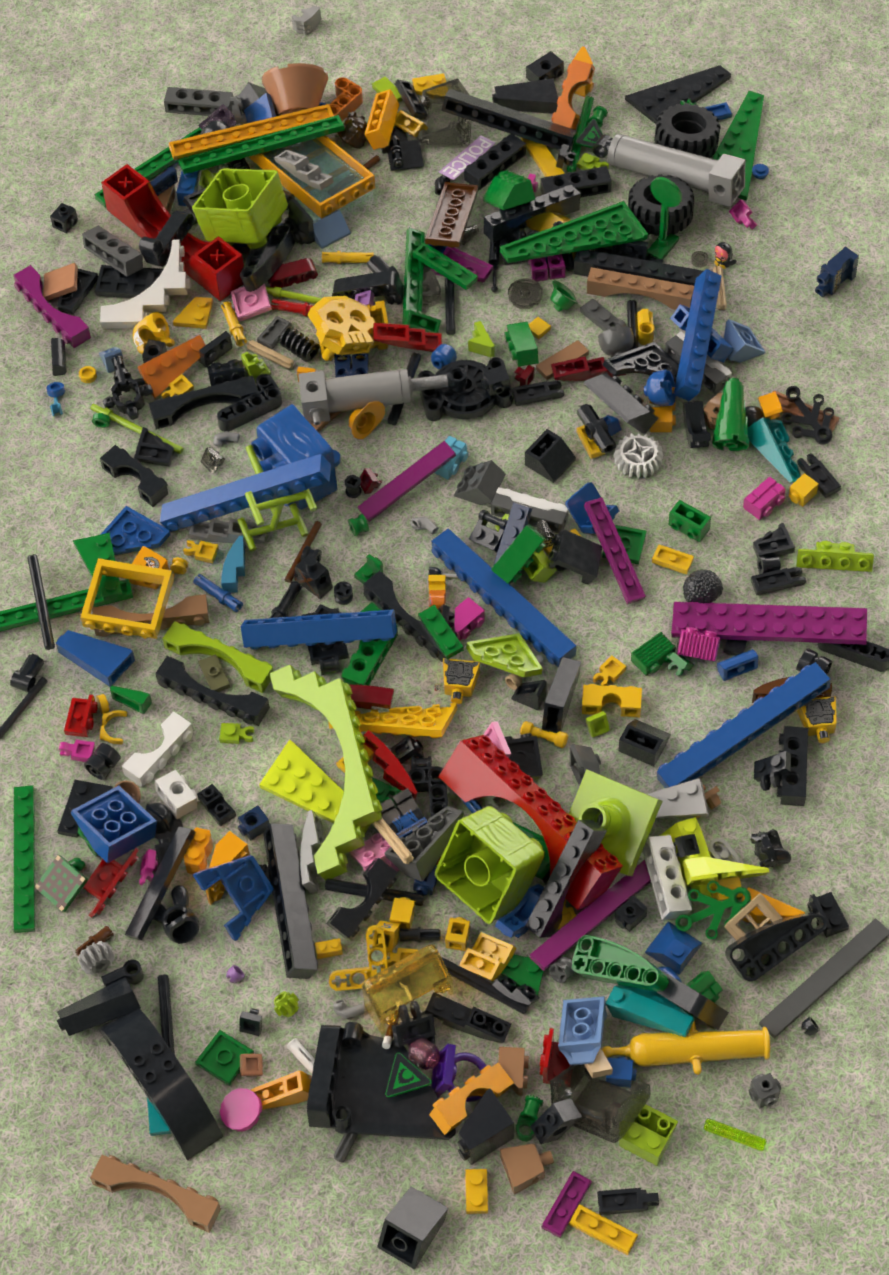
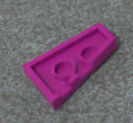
(470, 262)

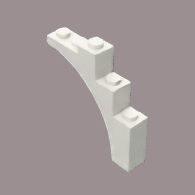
(154, 299)

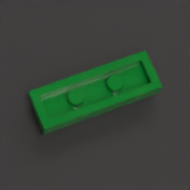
(440, 632)

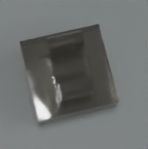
(212, 459)

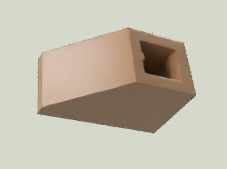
(514, 1062)

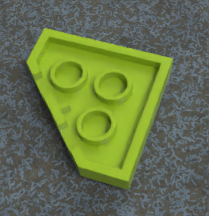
(506, 653)

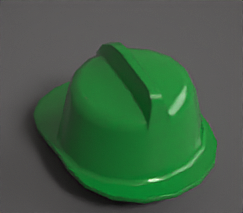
(562, 297)

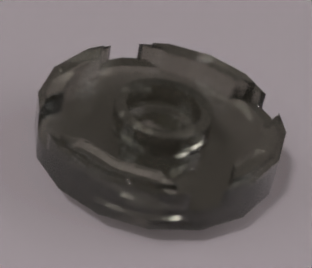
(525, 293)

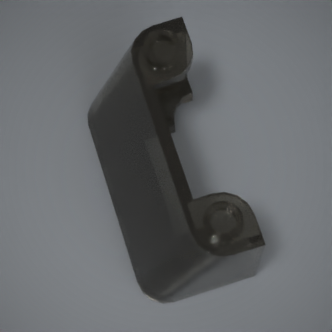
(443, 128)
(604, 1107)

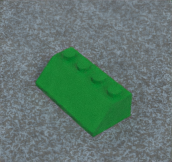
(509, 190)

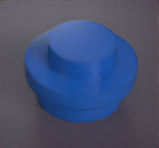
(760, 171)

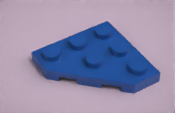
(133, 530)

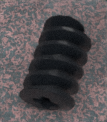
(299, 344)

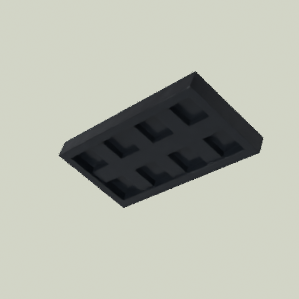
(115, 284)

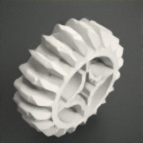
(637, 458)

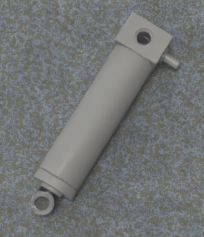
(721, 177)

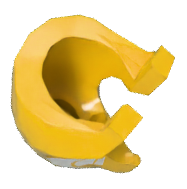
(154, 328)

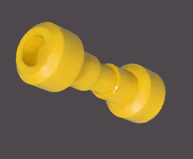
(559, 739)

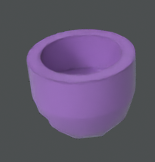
(235, 973)

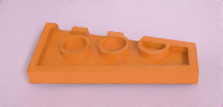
(168, 366)

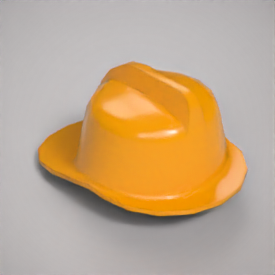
(365, 419)

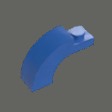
(514, 922)

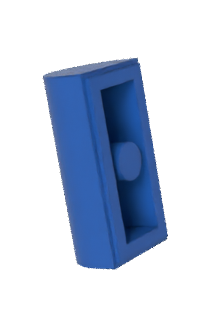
(738, 665)

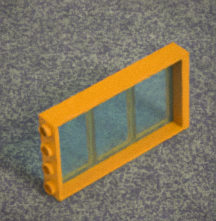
(349, 176)

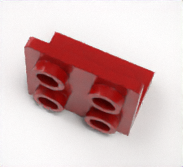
(552, 1060)

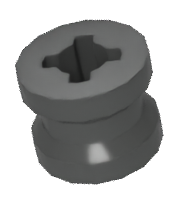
(561, 970)

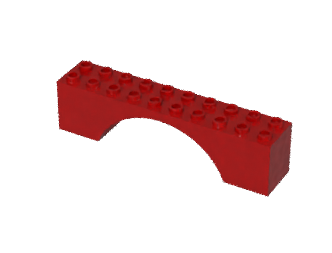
(135, 203)
(483, 770)

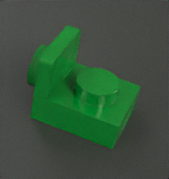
(370, 568)

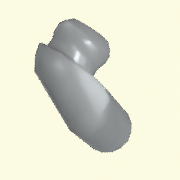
(228, 436)
(346, 1011)

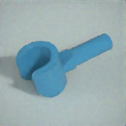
(56, 407)

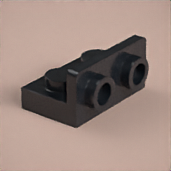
(829, 908)

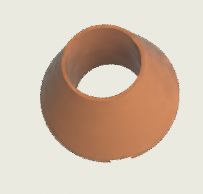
(295, 87)

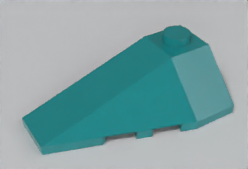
(648, 1009)

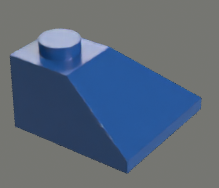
(673, 947)

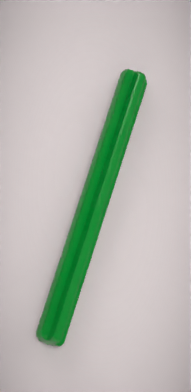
(583, 122)

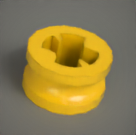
(179, 565)

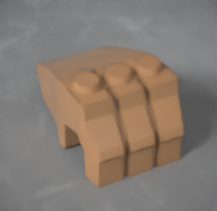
(711, 410)

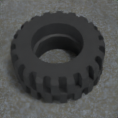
(688, 129)
(648, 208)

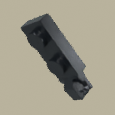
(625, 1201)

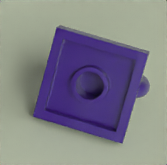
(445, 1071)

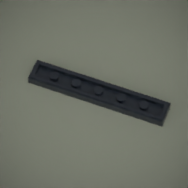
(160, 883)

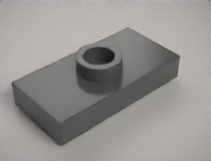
(273, 332)

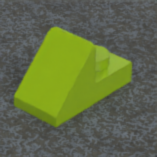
(481, 342)

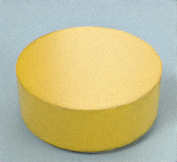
(87, 374)
(102, 703)

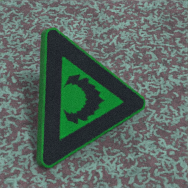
(589, 135)
(405, 1077)

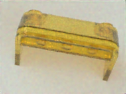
(405, 983)

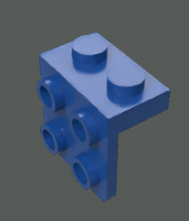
(576, 507)

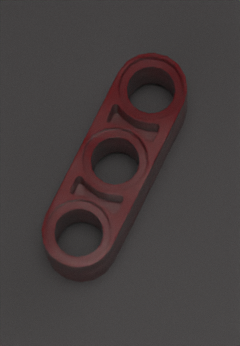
(293, 272)

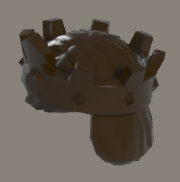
(354, 130)

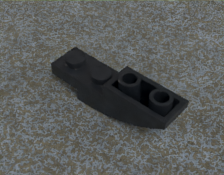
(468, 1020)

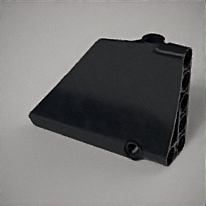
(351, 1085)

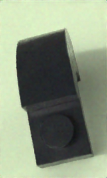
(695, 424)

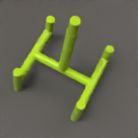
(276, 508)

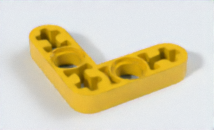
(366, 971)

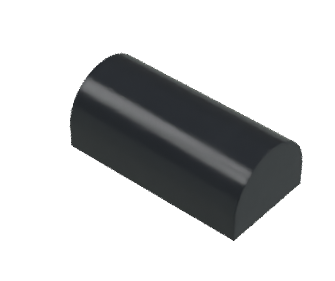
(58, 355)

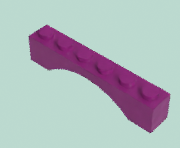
(71, 327)

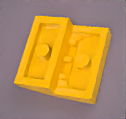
(487, 956)

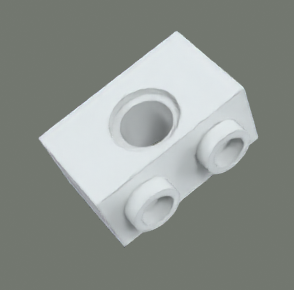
(177, 803)

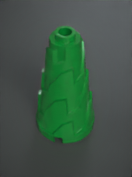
(731, 420)

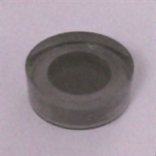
(699, 259)

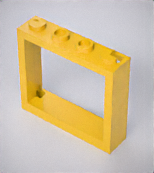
(132, 572)

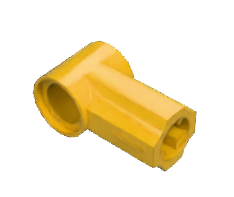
(645, 326)

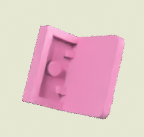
(374, 848)

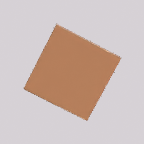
(60, 281)

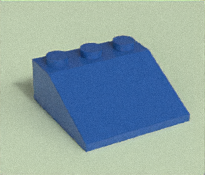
(114, 823)

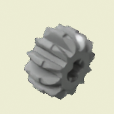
(96, 958)

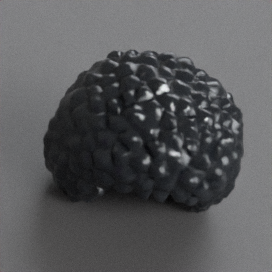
(702, 587)

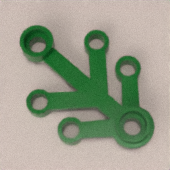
(716, 907)

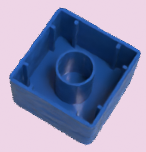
(289, 439)

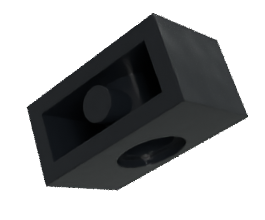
(545, 67)
(555, 1121)

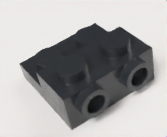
(526, 754)

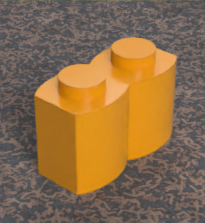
(198, 851)

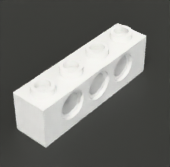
(664, 888)

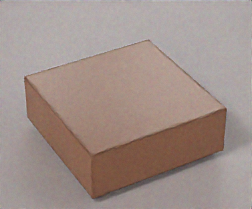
(251, 1065)

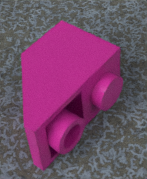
(467, 618)

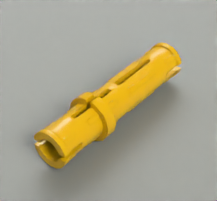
(346, 257)
(235, 328)

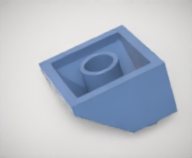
(743, 341)

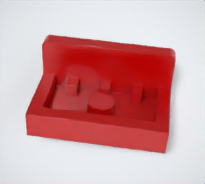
(80, 716)

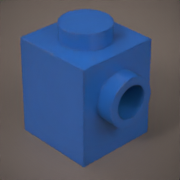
(622, 1072)

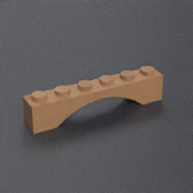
(607, 283)
(190, 611)
(117, 1176)

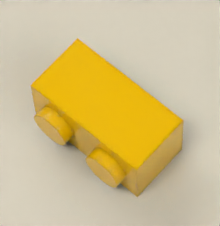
(328, 948)

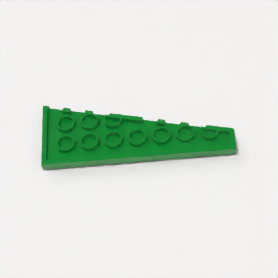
(742, 136)
(595, 230)

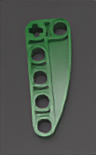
(613, 959)

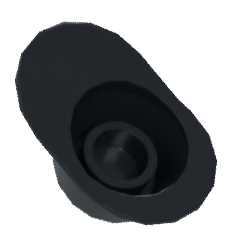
(166, 821)

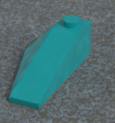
(771, 440)

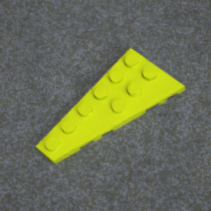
(303, 784)

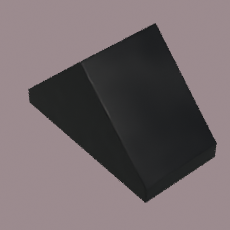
(531, 694)

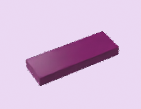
(566, 1204)

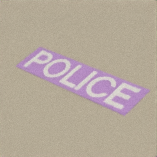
(466, 157)

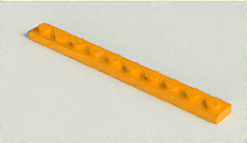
(236, 134)

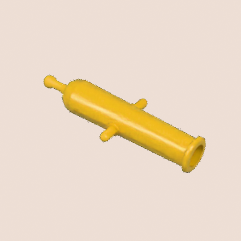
(695, 1048)

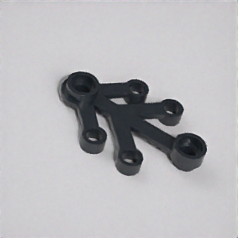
(809, 418)

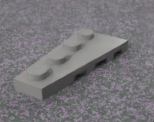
(682, 800)

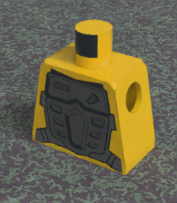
(460, 678)
(819, 717)

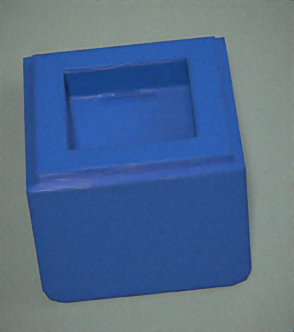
(613, 424)

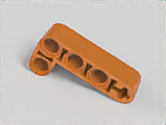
(348, 98)

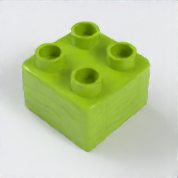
(241, 206)
(489, 863)

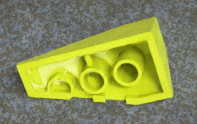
(689, 827)
(705, 869)

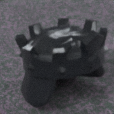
(769, 849)

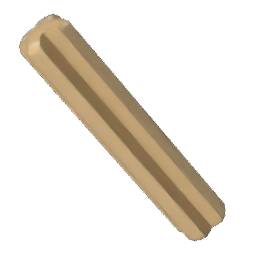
(721, 301)
(270, 354)

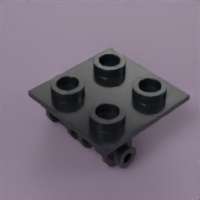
(404, 154)

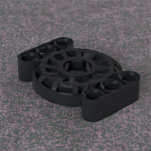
(466, 404)

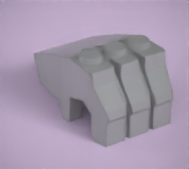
(308, 22)

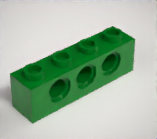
(369, 664)

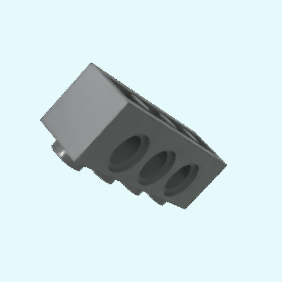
(195, 101)
(112, 250)

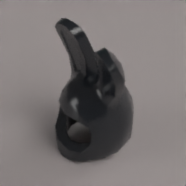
(178, 921)

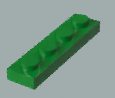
(445, 266)

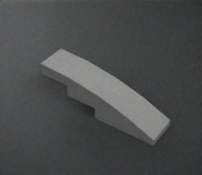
(303, 170)
(222, 531)
(311, 842)

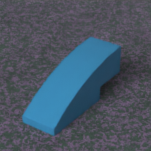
(234, 566)

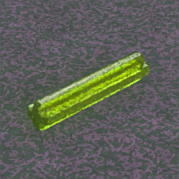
(735, 1134)

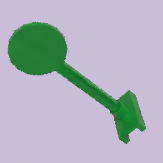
(669, 196)

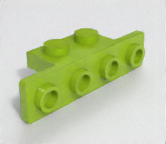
(835, 557)

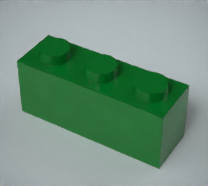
(521, 344)
(519, 555)

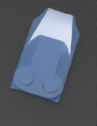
(582, 1029)

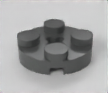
(237, 106)

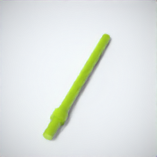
(278, 293)
(120, 420)

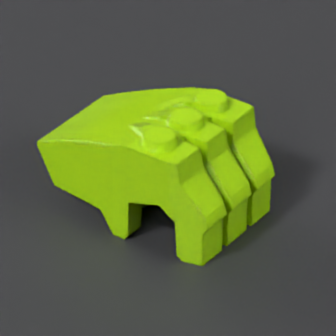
(254, 365)

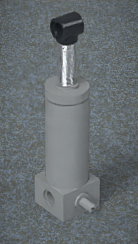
(354, 392)

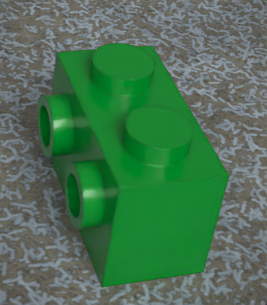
(689, 521)

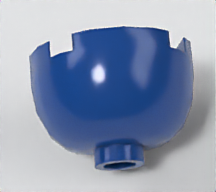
(659, 388)

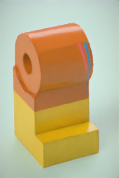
(437, 590)

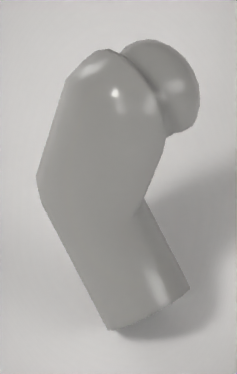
(423, 523)

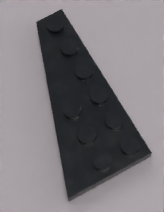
(694, 87)

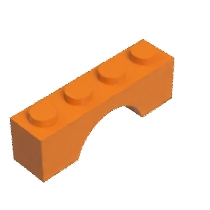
(579, 74)

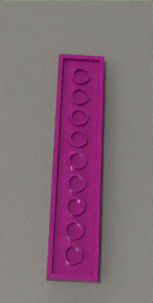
(773, 622)

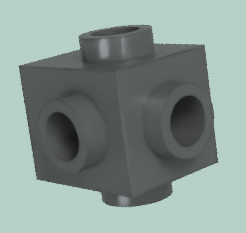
(762, 1095)

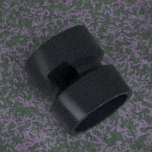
(810, 657)
(102, 760)

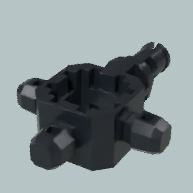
(124, 382)

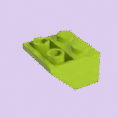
(649, 1135)

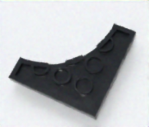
(642, 360)

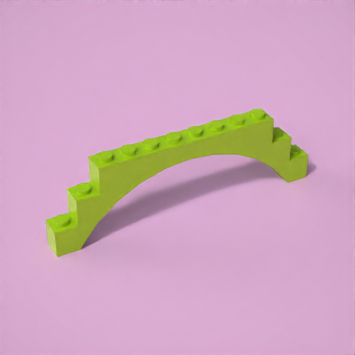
(359, 800)

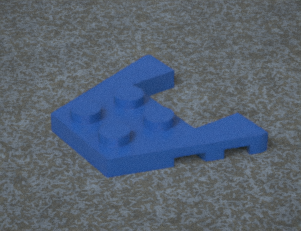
(245, 885)

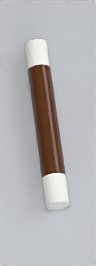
(389, 1034)

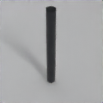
(22, 706)

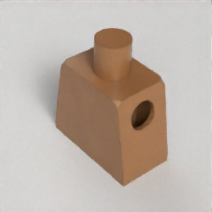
(524, 1165)

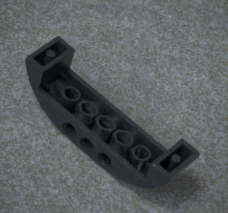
(163, 1081)

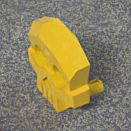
(342, 326)

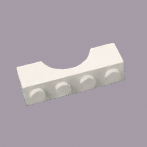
(142, 767)

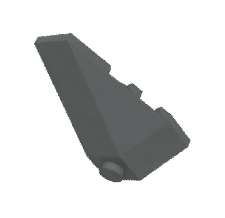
(581, 759)
(427, 843)

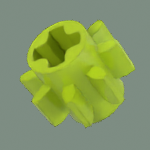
(286, 1004)

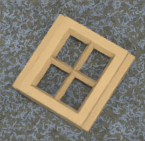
(765, 907)

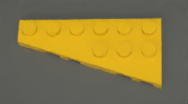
(408, 720)

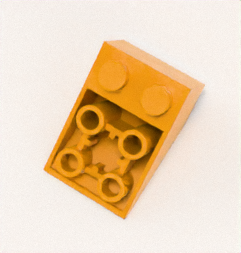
(226, 850)

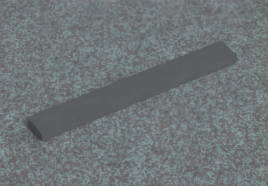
(824, 978)

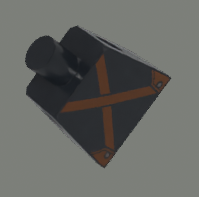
(313, 576)

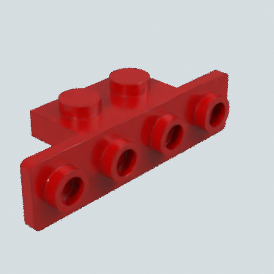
(105, 877)

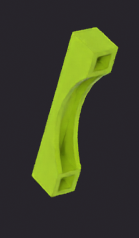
(186, 641)

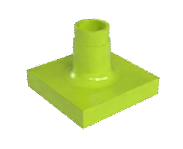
(626, 816)

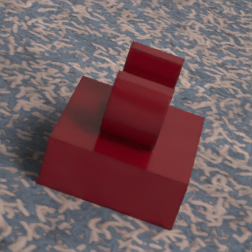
(525, 376)
(369, 480)

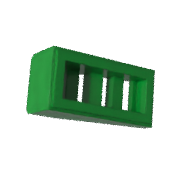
(133, 699)

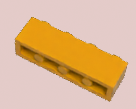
(382, 119)

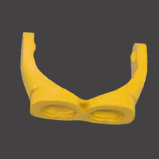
(106, 717)

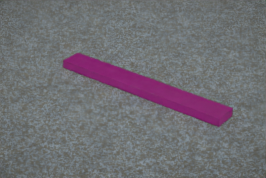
(591, 917)

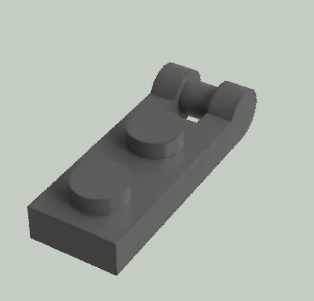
(601, 316)

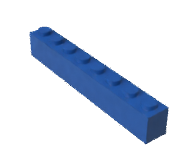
(697, 335)
(318, 629)

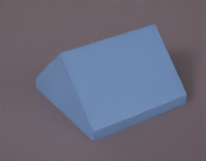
(330, 229)

